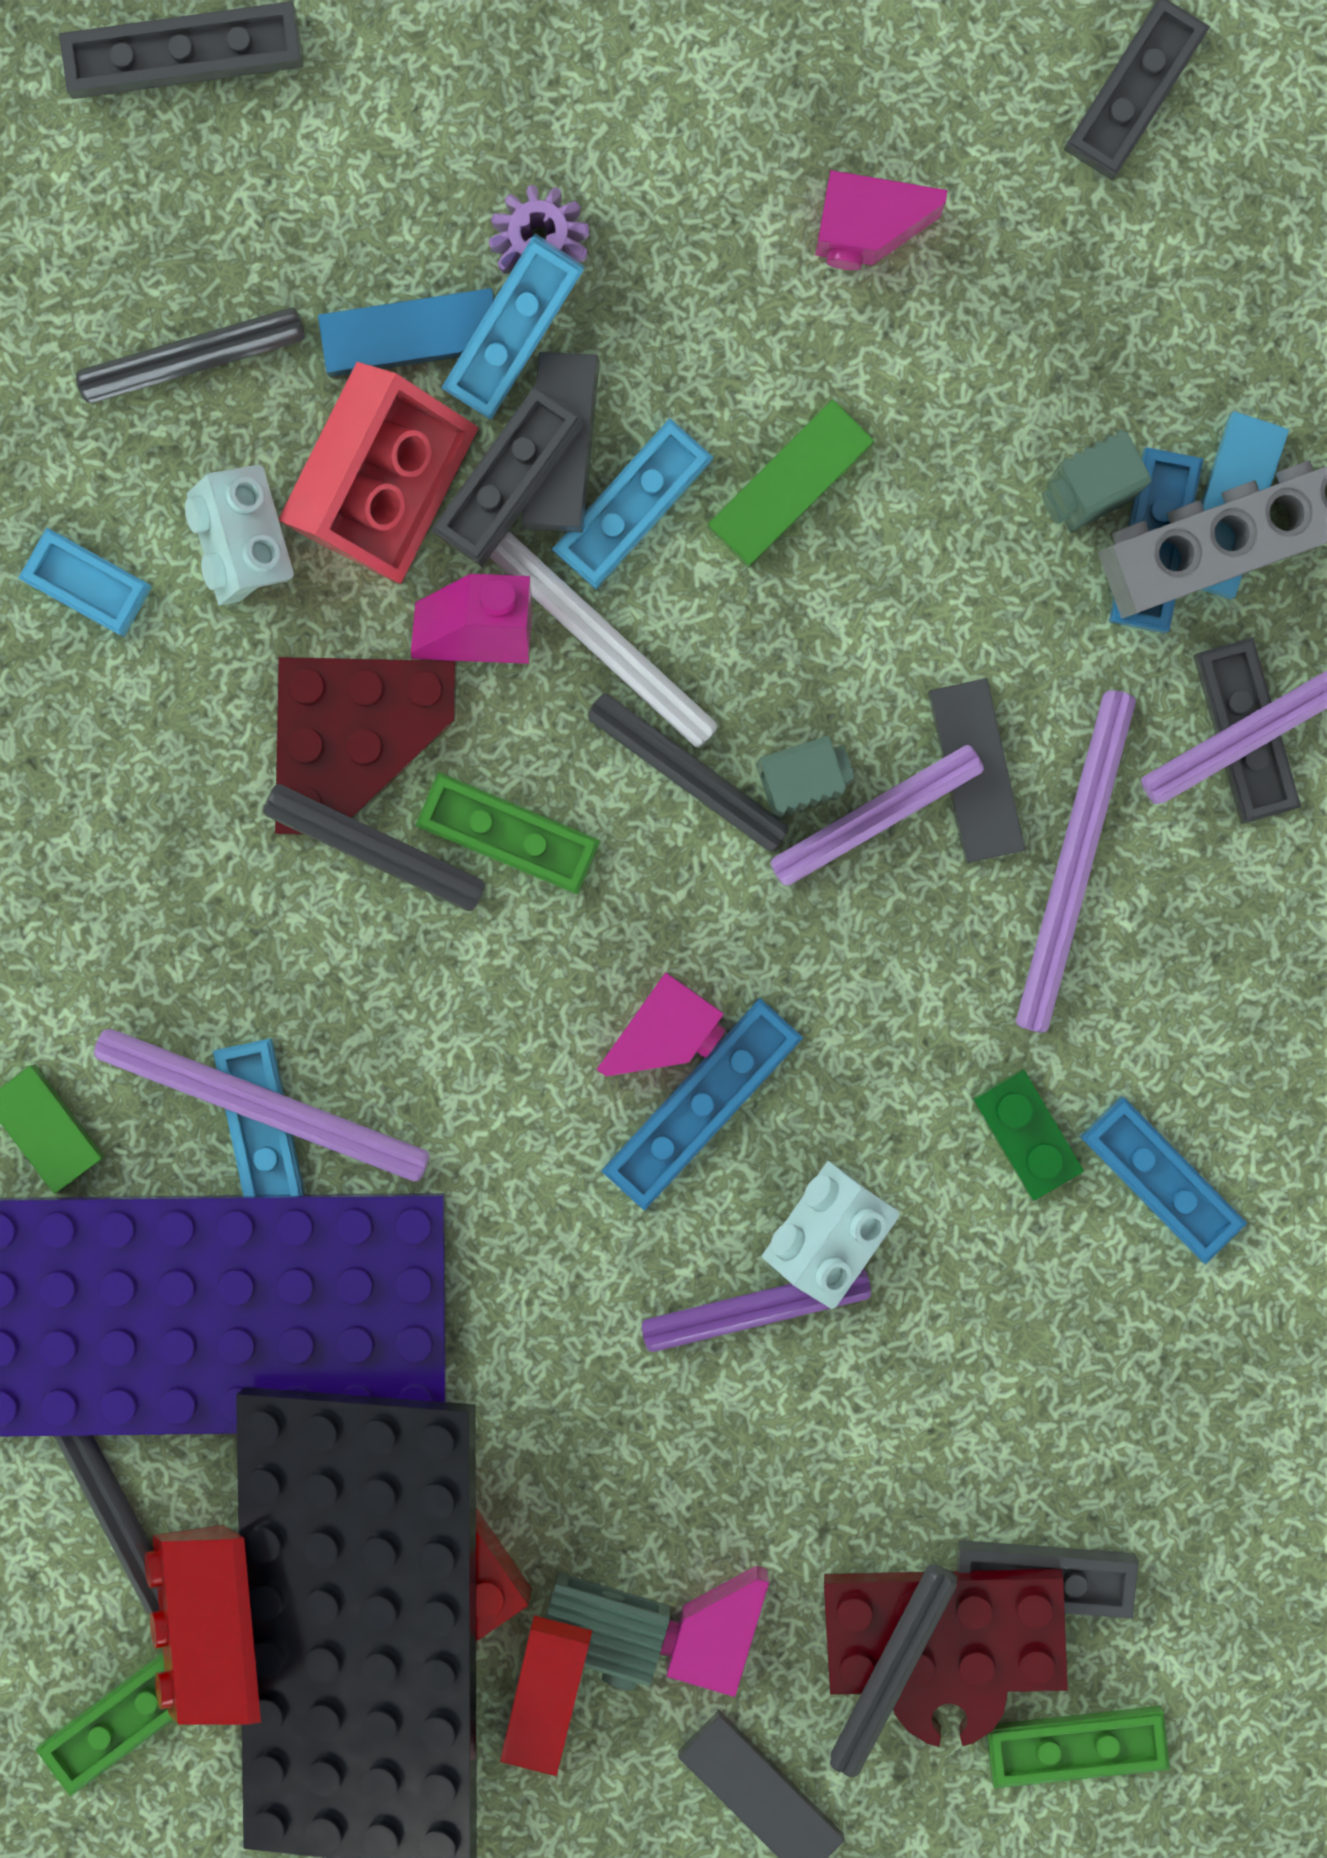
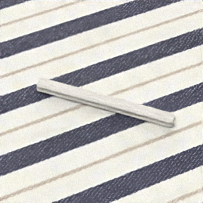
(605, 642)

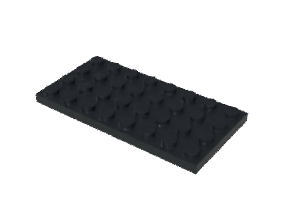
(360, 1624)

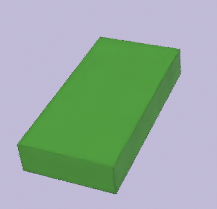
(46, 1129)

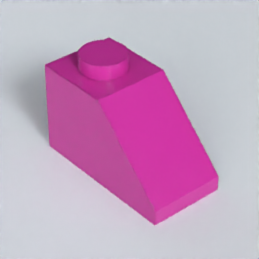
(872, 217)
(475, 621)
(665, 1031)
(716, 1633)

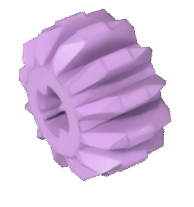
(558, 221)

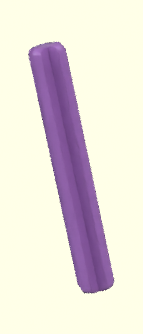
(740, 1314)

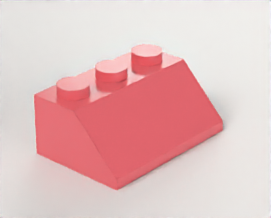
(378, 471)

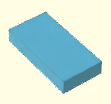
(85, 582)

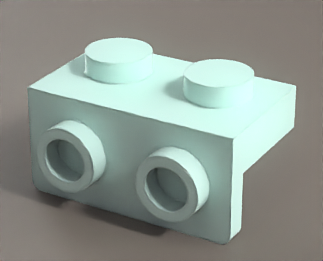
(237, 533)
(830, 1235)

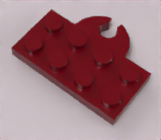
(992, 1639)

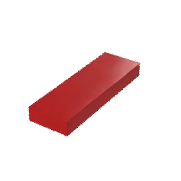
(545, 1695)

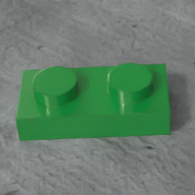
(1027, 1135)

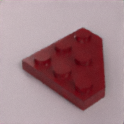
(356, 724)

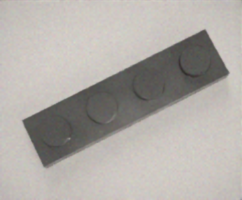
(181, 50)

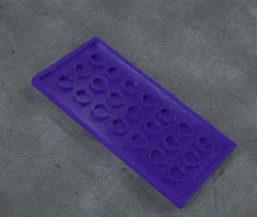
(175, 1303)

